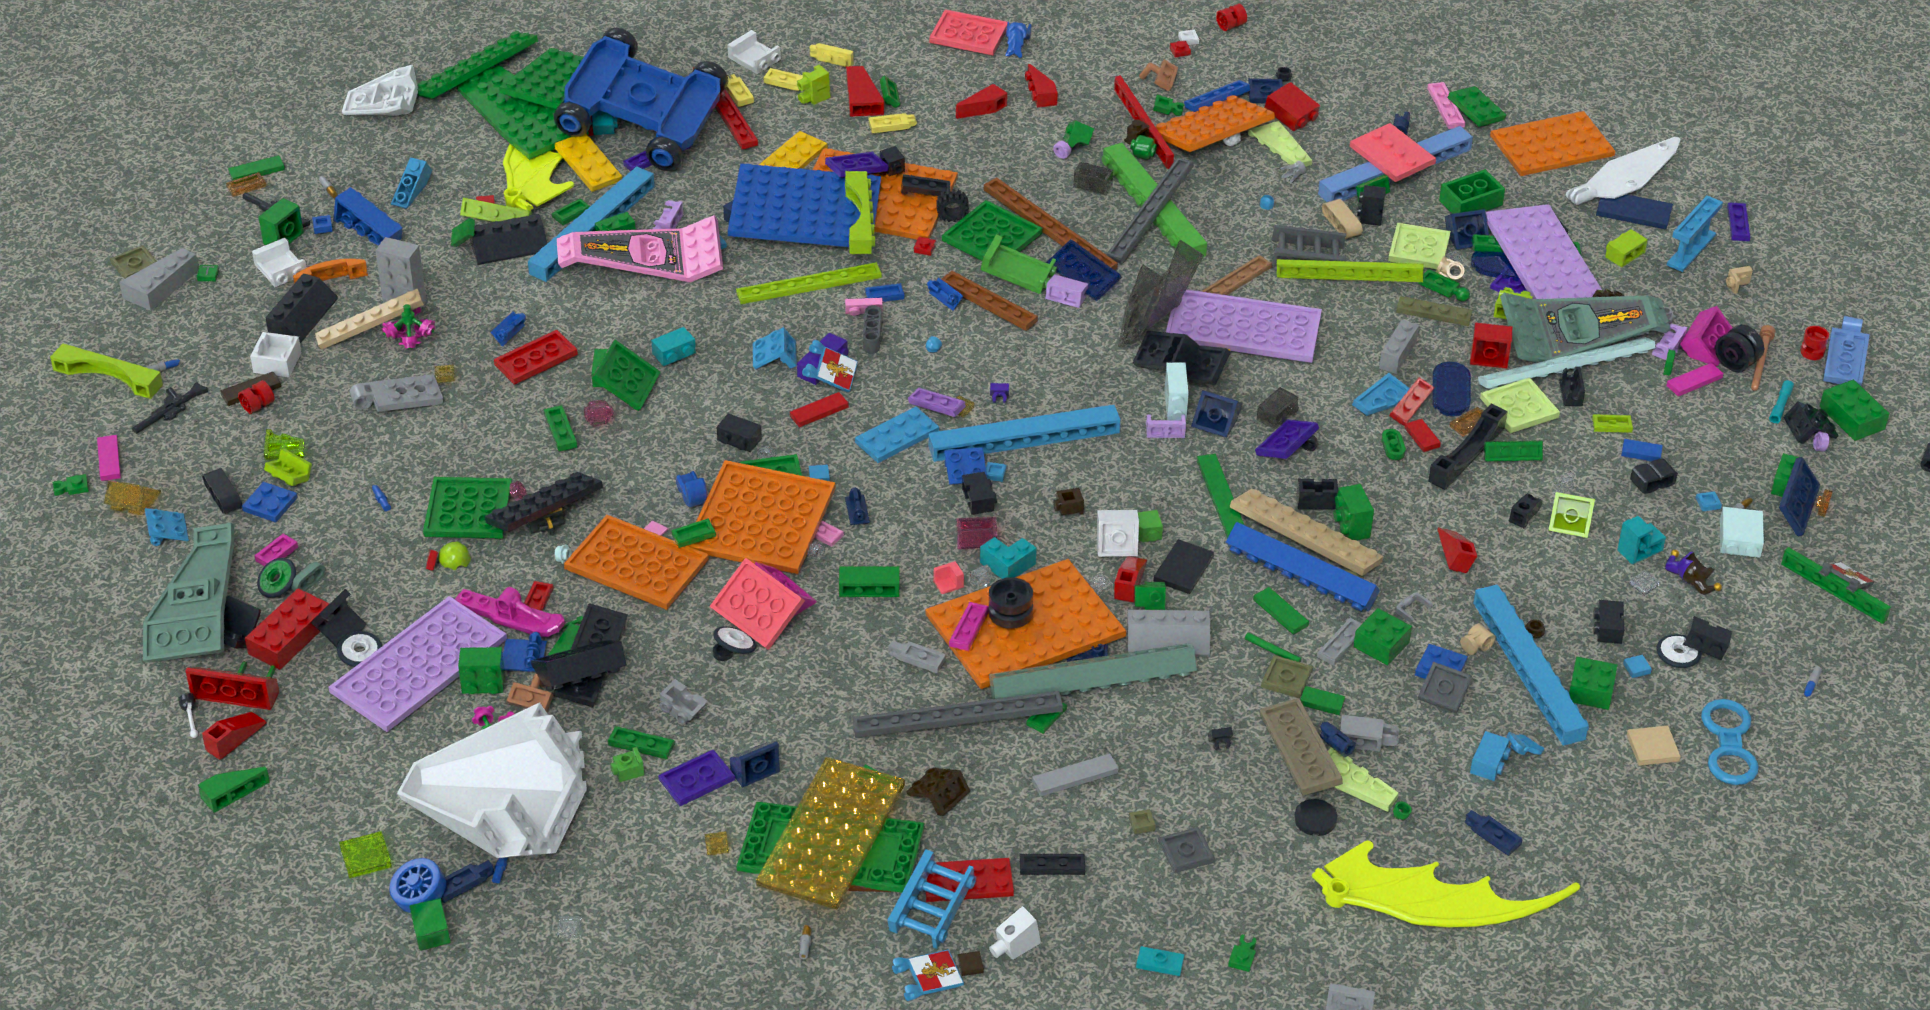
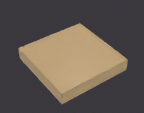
(1653, 745)

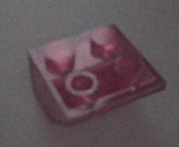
(974, 532)

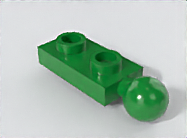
(1444, 285)

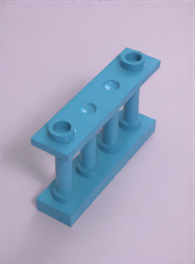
(1694, 233)
(917, 883)

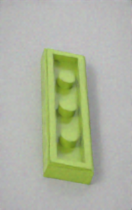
(490, 211)

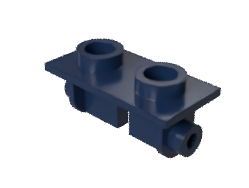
(856, 507)

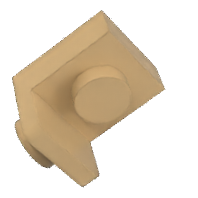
(1738, 277)

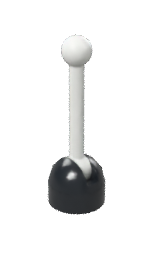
(189, 706)

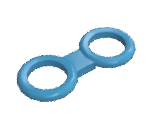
(1729, 742)

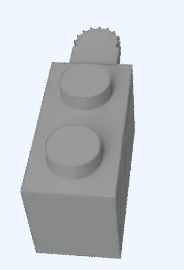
(1369, 732)

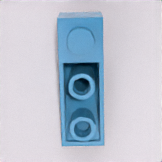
(412, 182)

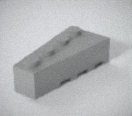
(159, 279)

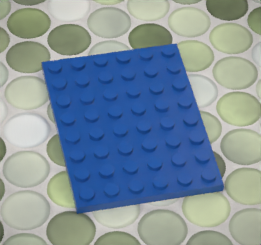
(794, 205)

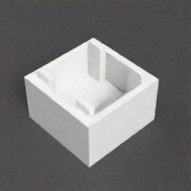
(275, 354)
(1117, 533)

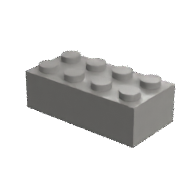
(399, 269)

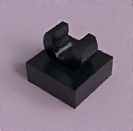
(1220, 734)

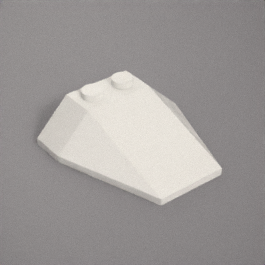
(385, 95)

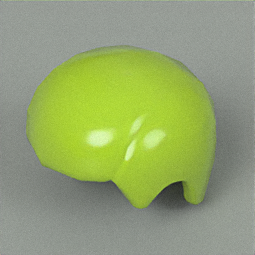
(454, 555)

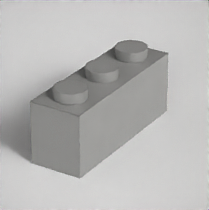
(1399, 346)

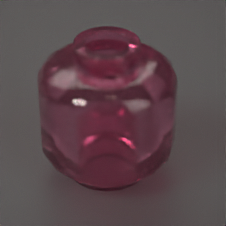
(598, 412)

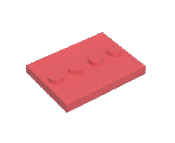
(968, 32)
(1392, 152)
(757, 603)

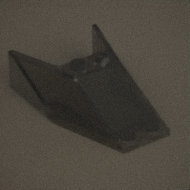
(1156, 294)

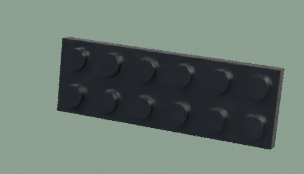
(543, 502)
(596, 625)

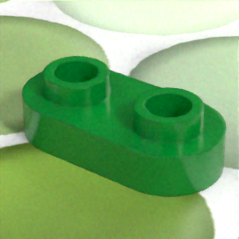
(1393, 444)

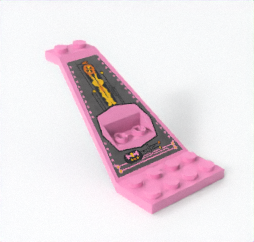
(666, 253)

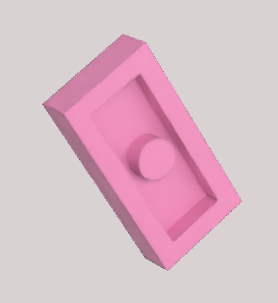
(858, 306)

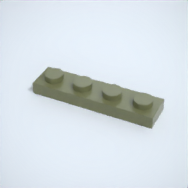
(1434, 311)

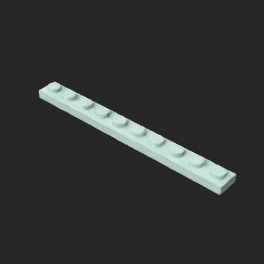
(1557, 365)

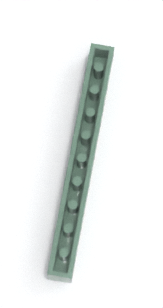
(1096, 672)

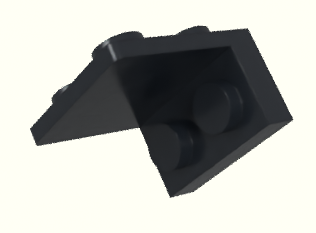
(1805, 420)
(338, 619)
(239, 621)

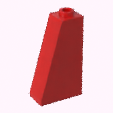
(862, 93)

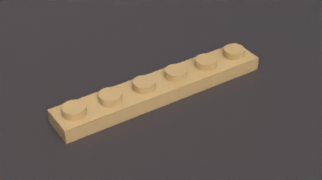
(368, 319)

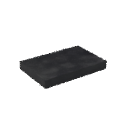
(1184, 566)

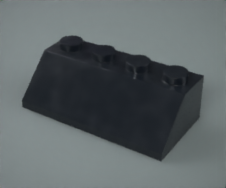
(508, 239)
(301, 307)
(579, 663)

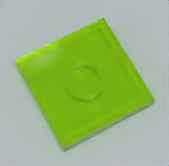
(365, 854)

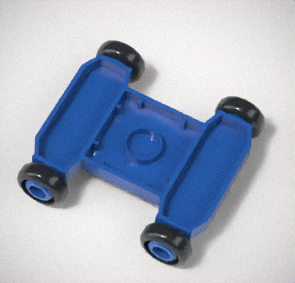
(641, 94)

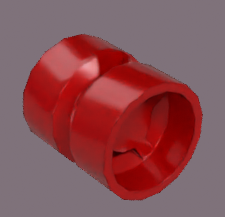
(1231, 17)
(1814, 342)
(256, 396)

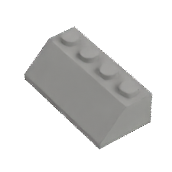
(1167, 628)

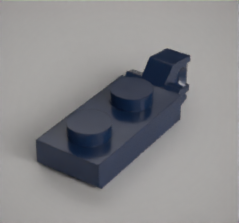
(1493, 832)
(466, 879)

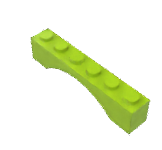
(861, 232)
(74, 360)

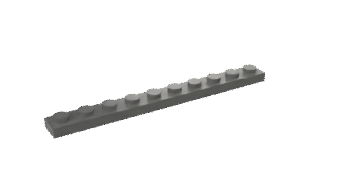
(957, 714)

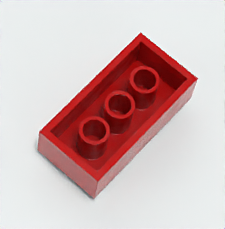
(286, 629)

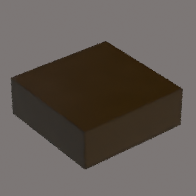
(970, 963)

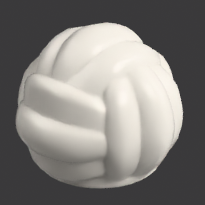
(1232, 140)

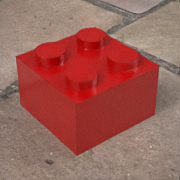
(1491, 345)

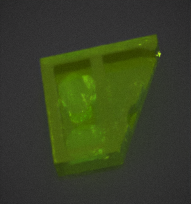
(275, 443)

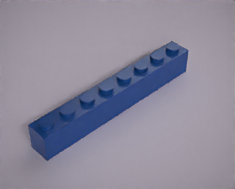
(1303, 567)

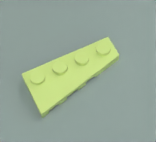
(1280, 142)
(1361, 784)

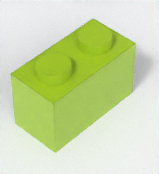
(1626, 248)

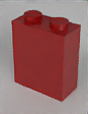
(1292, 106)

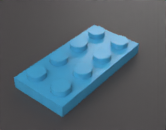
(896, 434)

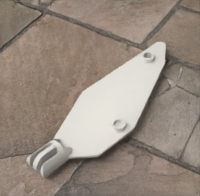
(1625, 173)

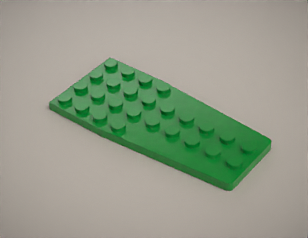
(520, 122)

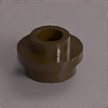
(1536, 628)

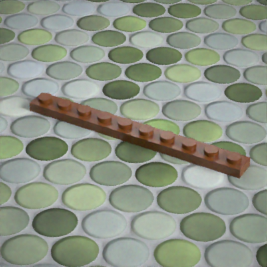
(1036, 215)

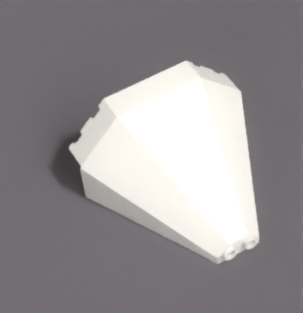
(505, 785)

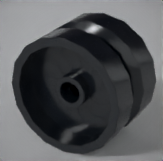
(1739, 348)
(1010, 602)

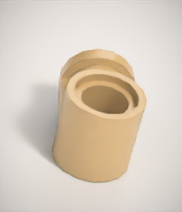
(1446, 265)
(1477, 638)

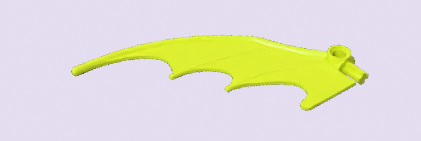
(531, 179)
(1418, 896)

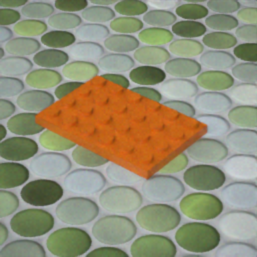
(1213, 123)
(1552, 143)
(636, 562)

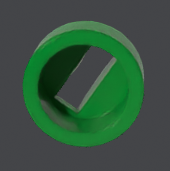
(1405, 810)

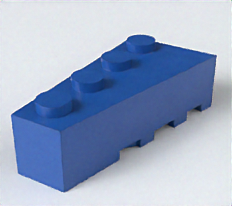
(364, 217)

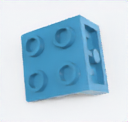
(773, 346)

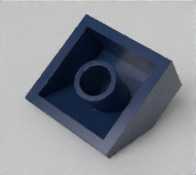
(1464, 225)
(1216, 414)
(756, 763)

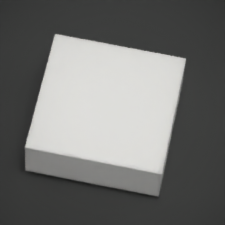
(1189, 36)

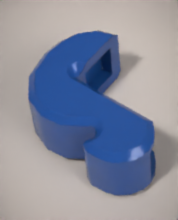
(692, 489)

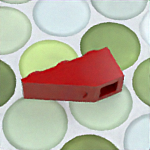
(1042, 87)
(983, 102)
(1457, 549)
(1128, 576)
(230, 733)

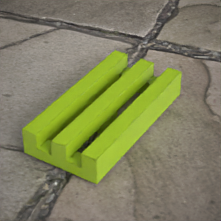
(1612, 423)

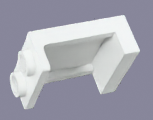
(752, 54)
(277, 262)

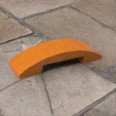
(335, 268)

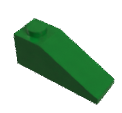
(231, 786)

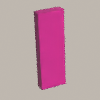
(1694, 379)
(108, 457)
(969, 626)

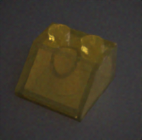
(130, 497)

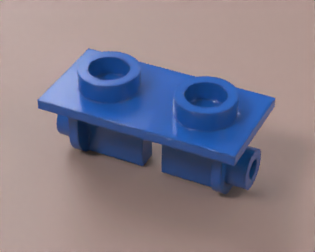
(944, 293)
(508, 327)

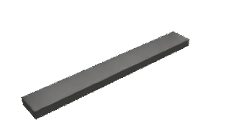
(1150, 210)

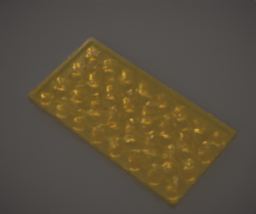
(830, 833)

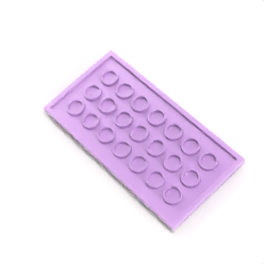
(1542, 253)
(1247, 325)
(414, 664)

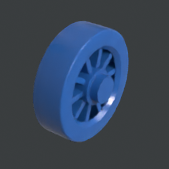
(416, 883)

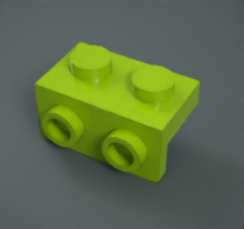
(289, 468)

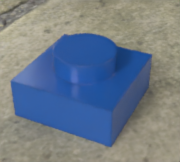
(322, 224)

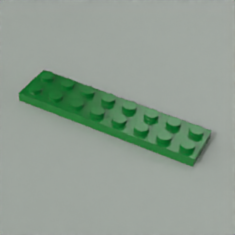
(475, 64)

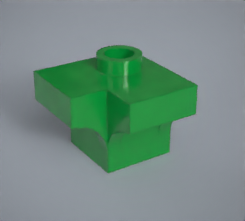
(1077, 133)
(1150, 595)

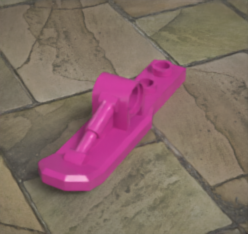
(511, 612)

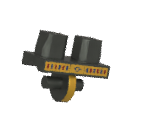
(547, 522)

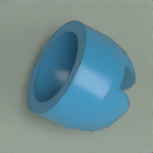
(1267, 202)
(933, 344)

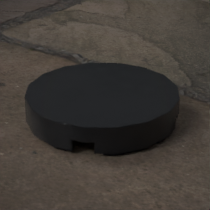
(1315, 817)

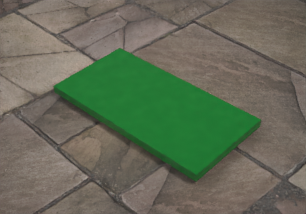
(884, 868)

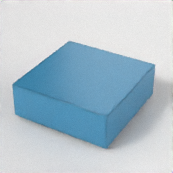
(995, 471)
(819, 472)
(1708, 501)
(1637, 666)

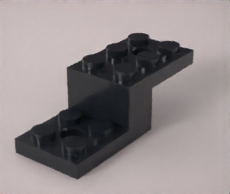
(1182, 349)

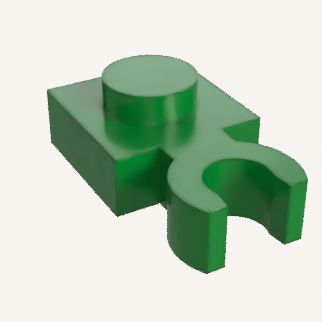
(1166, 105)
(73, 485)
(1243, 955)

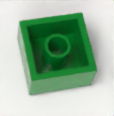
(280, 222)
(1353, 512)
(1382, 636)
(481, 670)
(1592, 682)

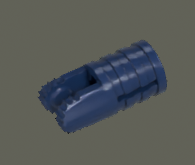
(1402, 122)
(1337, 739)

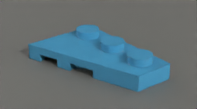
(1381, 396)

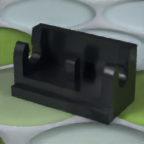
(1572, 387)

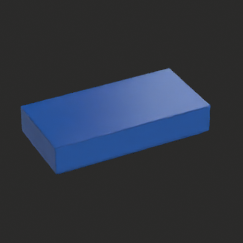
(886, 292)
(1641, 450)

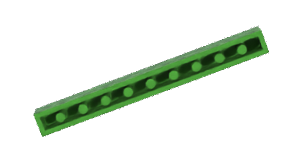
(1140, 186)

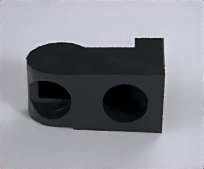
(1524, 510)

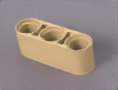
(1342, 218)

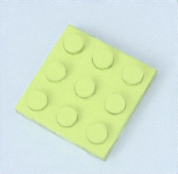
(1418, 245)
(1524, 403)

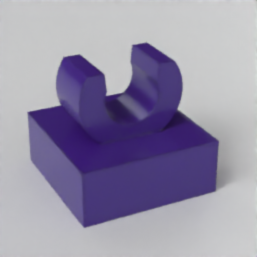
(999, 389)

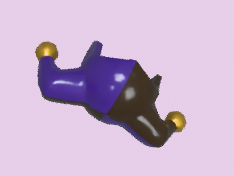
(1692, 572)

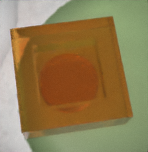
(1823, 502)

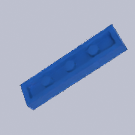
(1236, 88)

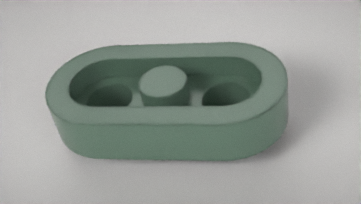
(309, 576)

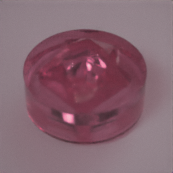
(517, 490)

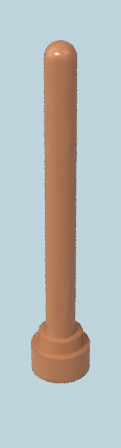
(1767, 334)

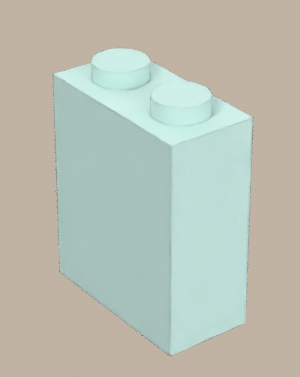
(1176, 391)
(1741, 532)

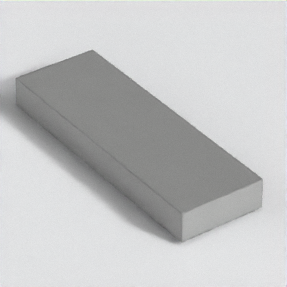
(1339, 642)

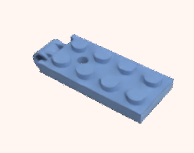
(1846, 352)

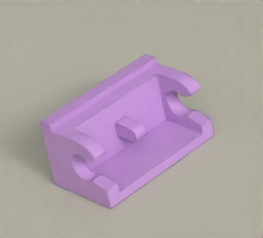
(670, 217)
(1066, 291)
(1670, 341)
(1165, 428)

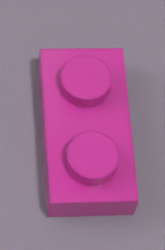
(279, 548)

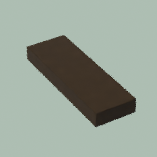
(230, 394)

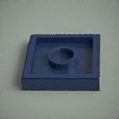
(1262, 88)

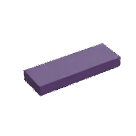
(936, 402)

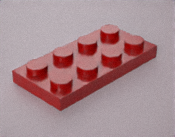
(535, 357)
(992, 879)

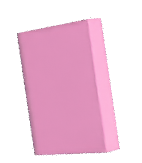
(656, 528)

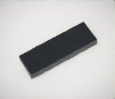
(1052, 864)

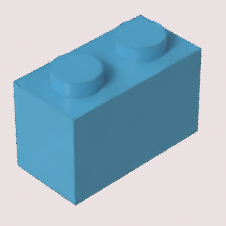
(1490, 756)

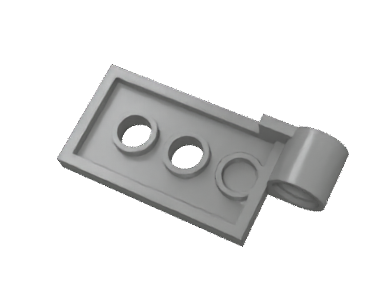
(387, 393)

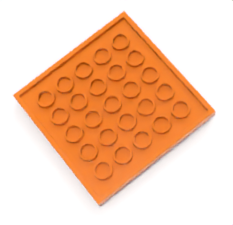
(764, 515)

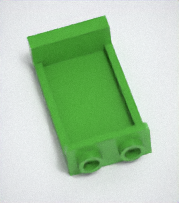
(1017, 267)

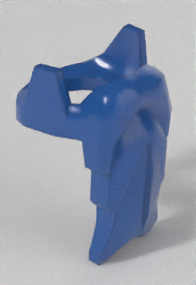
(1016, 34)

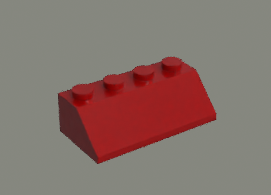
(232, 687)

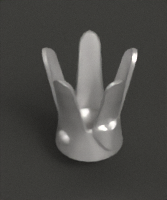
(1296, 169)

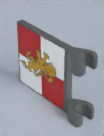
(1855, 578)

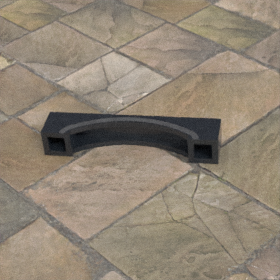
(1449, 467)

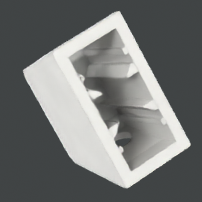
(1016, 935)

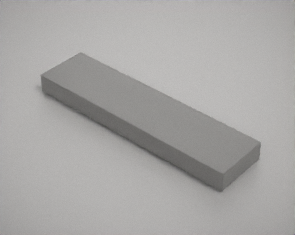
(1075, 774)

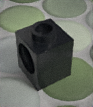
(894, 160)

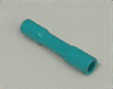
(1784, 394)

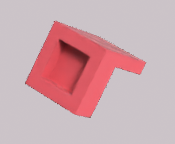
(948, 577)

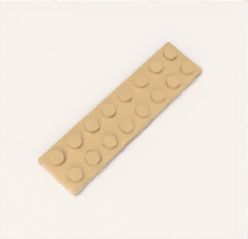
(1307, 531)

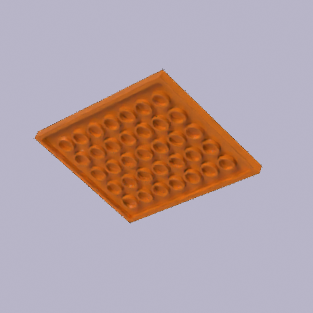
(901, 214)
(1064, 623)

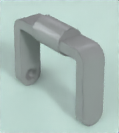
(1407, 601)

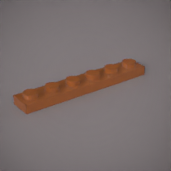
(991, 301)

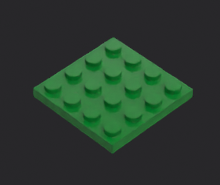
(979, 227)
(460, 504)

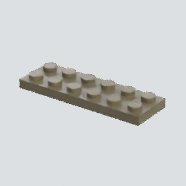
(1301, 746)

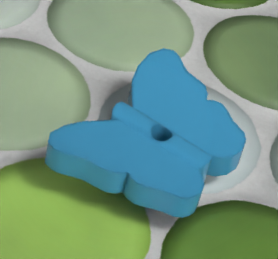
(1523, 744)

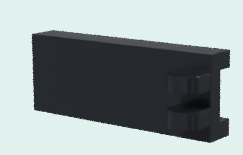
(923, 185)

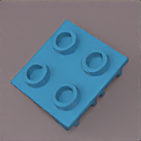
(165, 525)

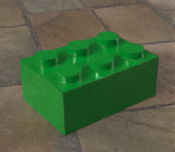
(1472, 193)
(1854, 410)

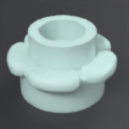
(562, 553)

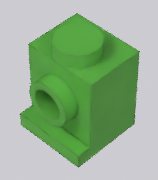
(627, 765)

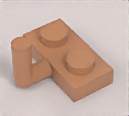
(1165, 74)
(527, 696)

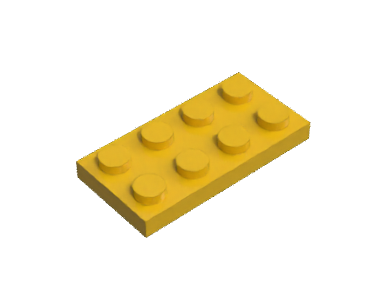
(796, 152)
(588, 162)

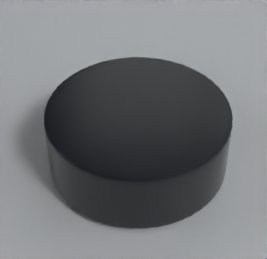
(721, 653)

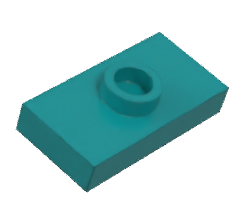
(1160, 961)

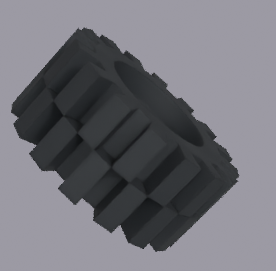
(952, 213)

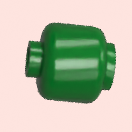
(1143, 147)

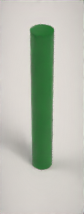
(1271, 647)

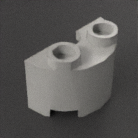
(680, 703)

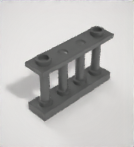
(1303, 237)

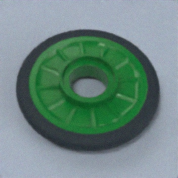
(265, 579)

